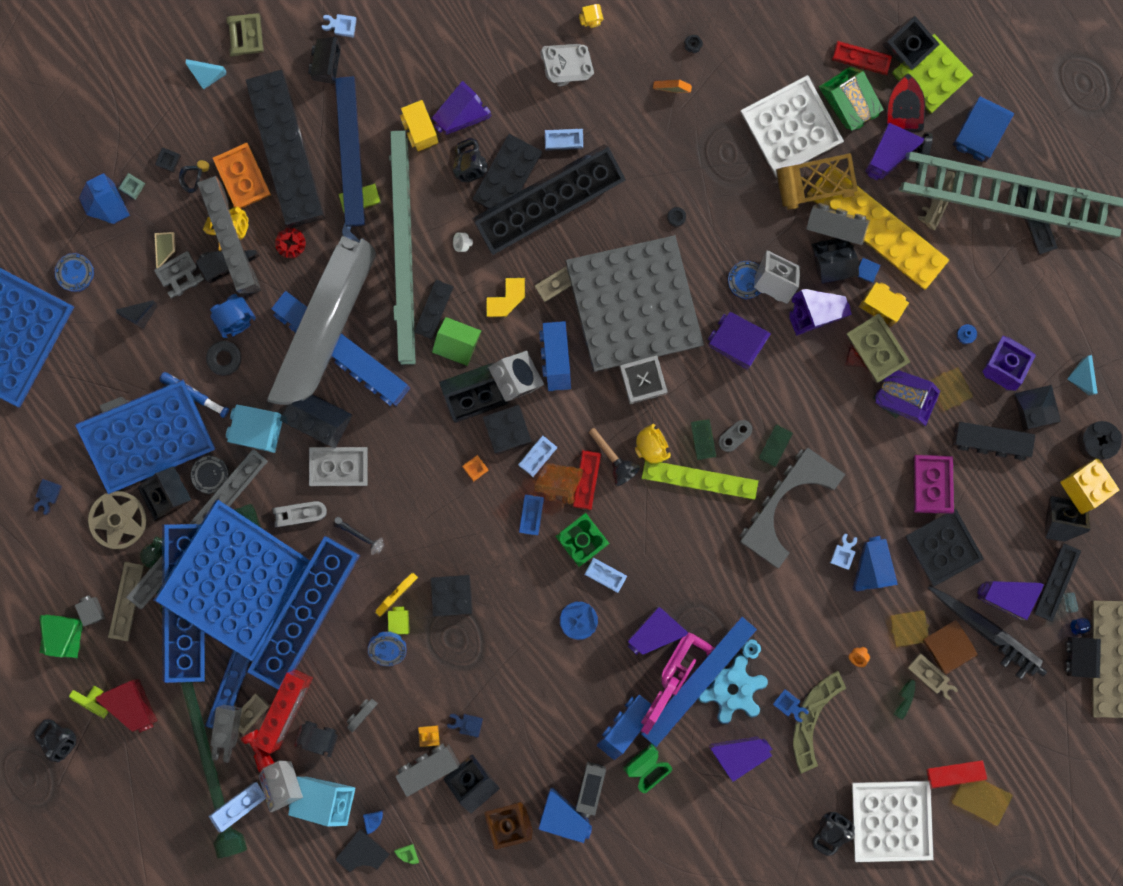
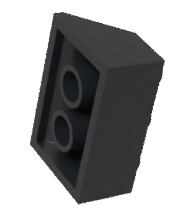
(472, 393)
(317, 419)

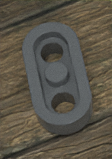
(735, 435)
(366, 707)

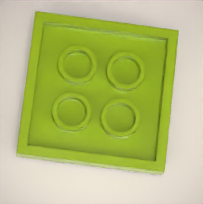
(937, 75)

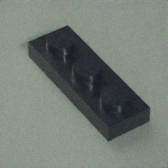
(434, 309)

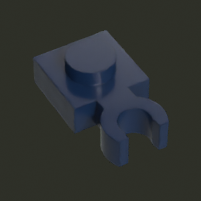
(47, 493)
(469, 724)

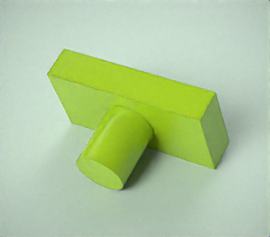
(90, 701)

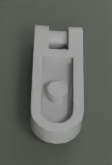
(299, 513)

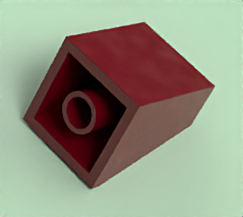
(129, 706)

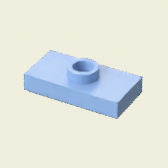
(564, 139)
(537, 456)
(605, 575)

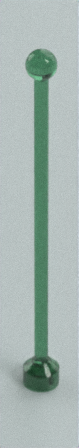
(230, 840)

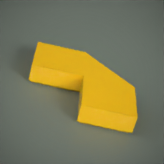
(504, 305)
(390, 600)

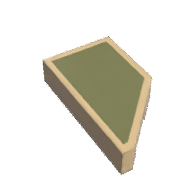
(164, 247)

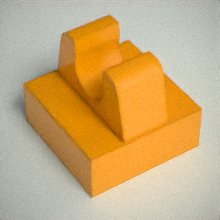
(429, 736)

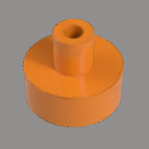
(859, 657)

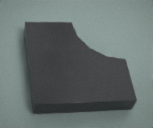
(362, 851)

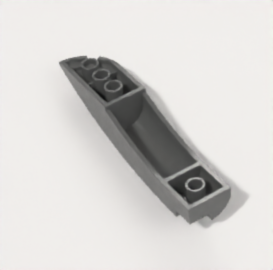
(323, 322)

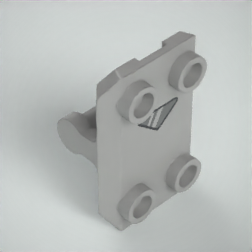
(567, 63)

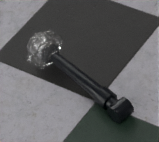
(376, 545)

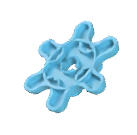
(742, 699)

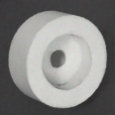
(462, 242)

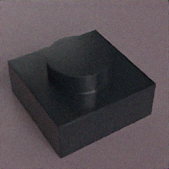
(168, 160)

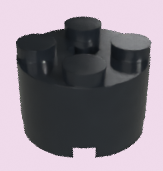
(1110, 438)
(316, 739)

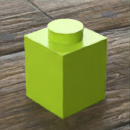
(398, 620)

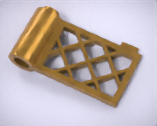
(791, 181)

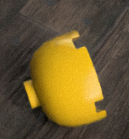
(652, 445)

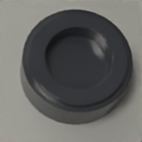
(676, 217)

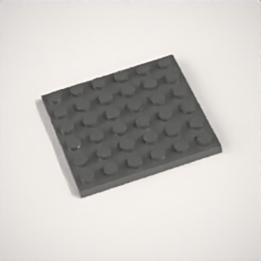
(634, 303)

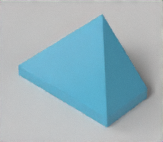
(205, 73)
(1084, 376)

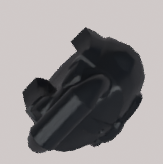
(469, 164)
(57, 742)
(835, 831)

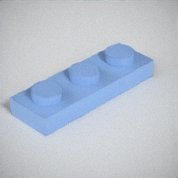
(237, 807)

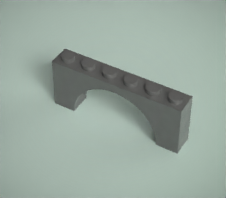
(235, 257)
(761, 534)

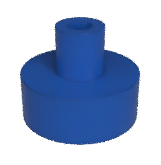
(962, 334)

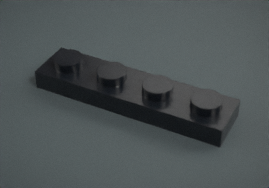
(1040, 231)
(1057, 582)

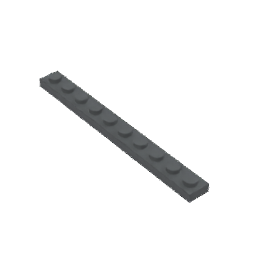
(226, 494)

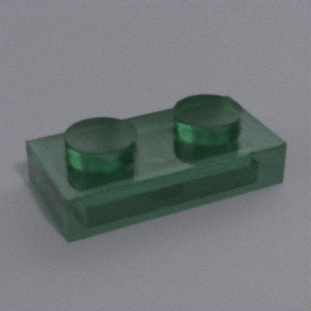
(703, 439)
(775, 445)

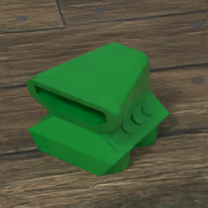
(582, 540)
(60, 636)
(647, 768)

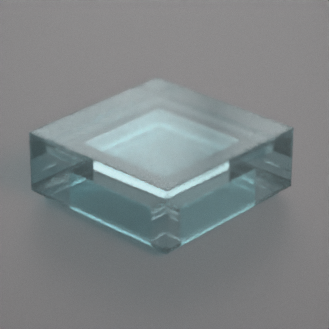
(1070, 602)

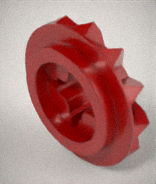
(294, 250)

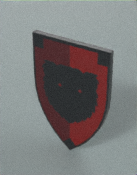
(906, 105)

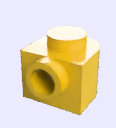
(591, 16)

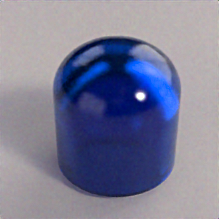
(1083, 625)

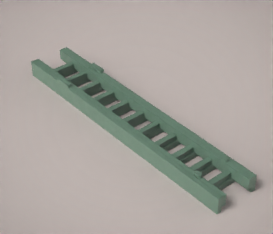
(1010, 208)
(403, 248)

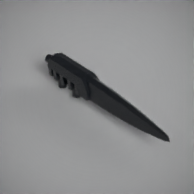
(1009, 646)

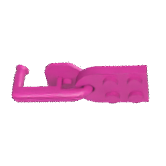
(670, 682)

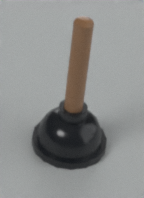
(623, 470)

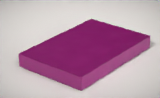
(933, 484)

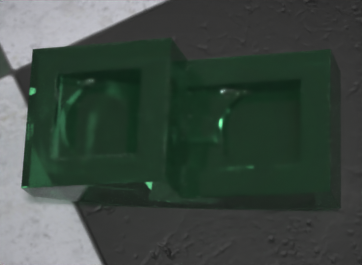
(907, 693)

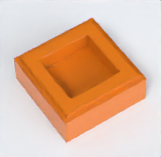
(475, 468)

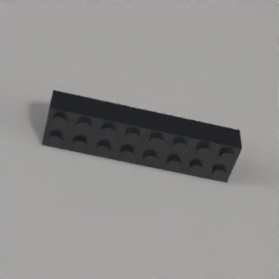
(285, 149)
(548, 199)

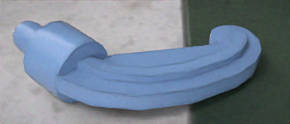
(346, 232)

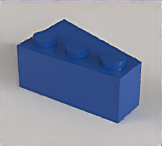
(556, 355)
(625, 729)

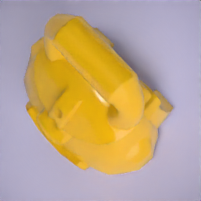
(239, 219)

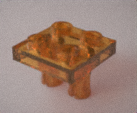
(558, 481)

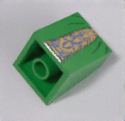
(851, 98)

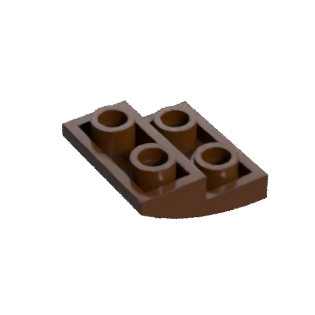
(950, 647)

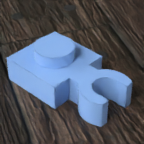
(343, 25)
(842, 554)

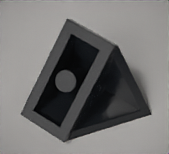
(139, 313)

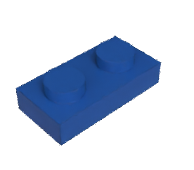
(531, 515)

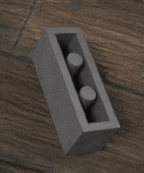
(838, 223)

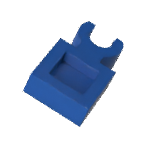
(788, 704)

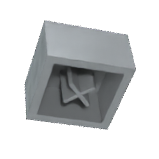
(643, 379)

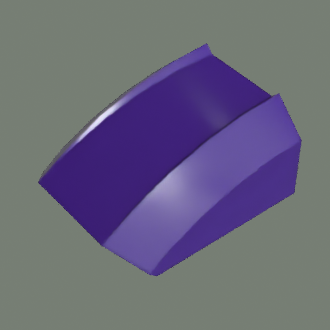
(1009, 364)

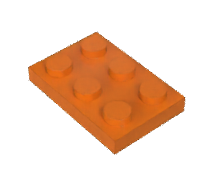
(241, 176)

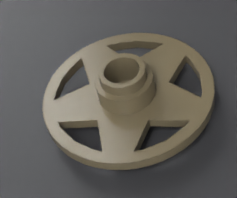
(117, 520)

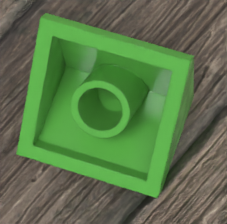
(456, 341)

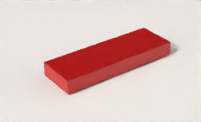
(861, 58)
(585, 490)
(956, 774)

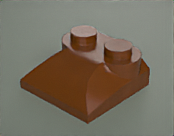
(509, 825)

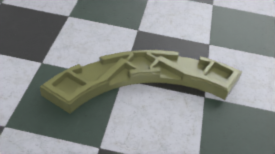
(803, 731)

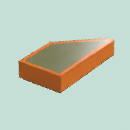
(674, 86)

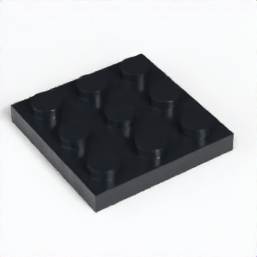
(944, 547)

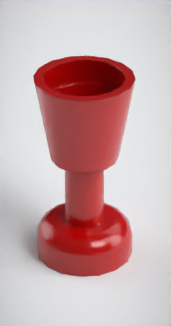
(261, 758)

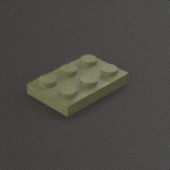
(878, 348)

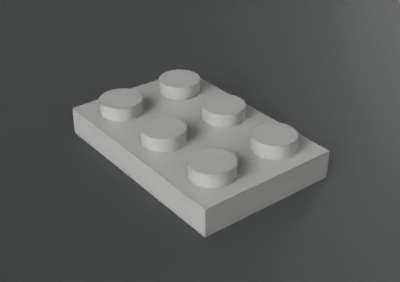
(338, 466)

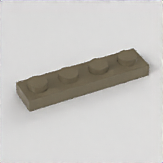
(124, 608)

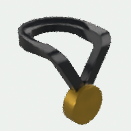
(202, 166)

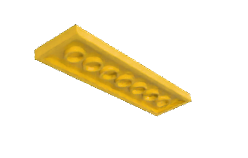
(886, 232)

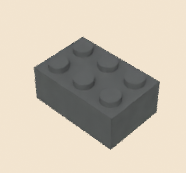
(427, 769)

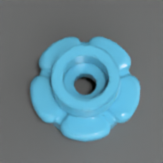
(756, 649)

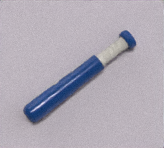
(200, 398)

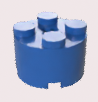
(232, 316)

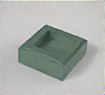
(131, 186)

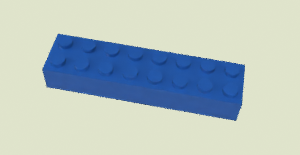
(348, 355)
(304, 612)
(181, 642)

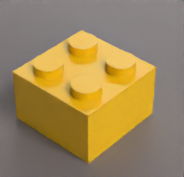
(420, 126)
(883, 301)
(1089, 486)

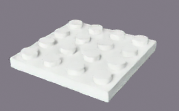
(792, 125)
(892, 821)

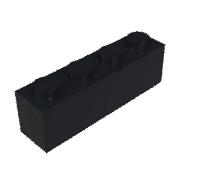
(995, 440)

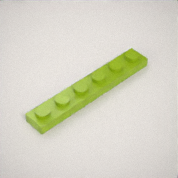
(700, 479)

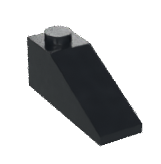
(214, 264)

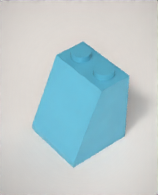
(254, 428)
(323, 802)

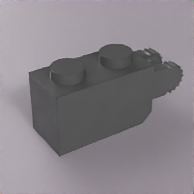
(225, 730)

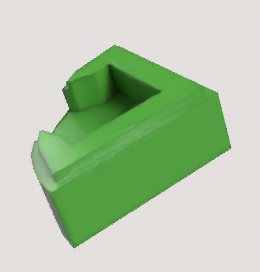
(407, 854)

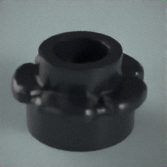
(698, 43)

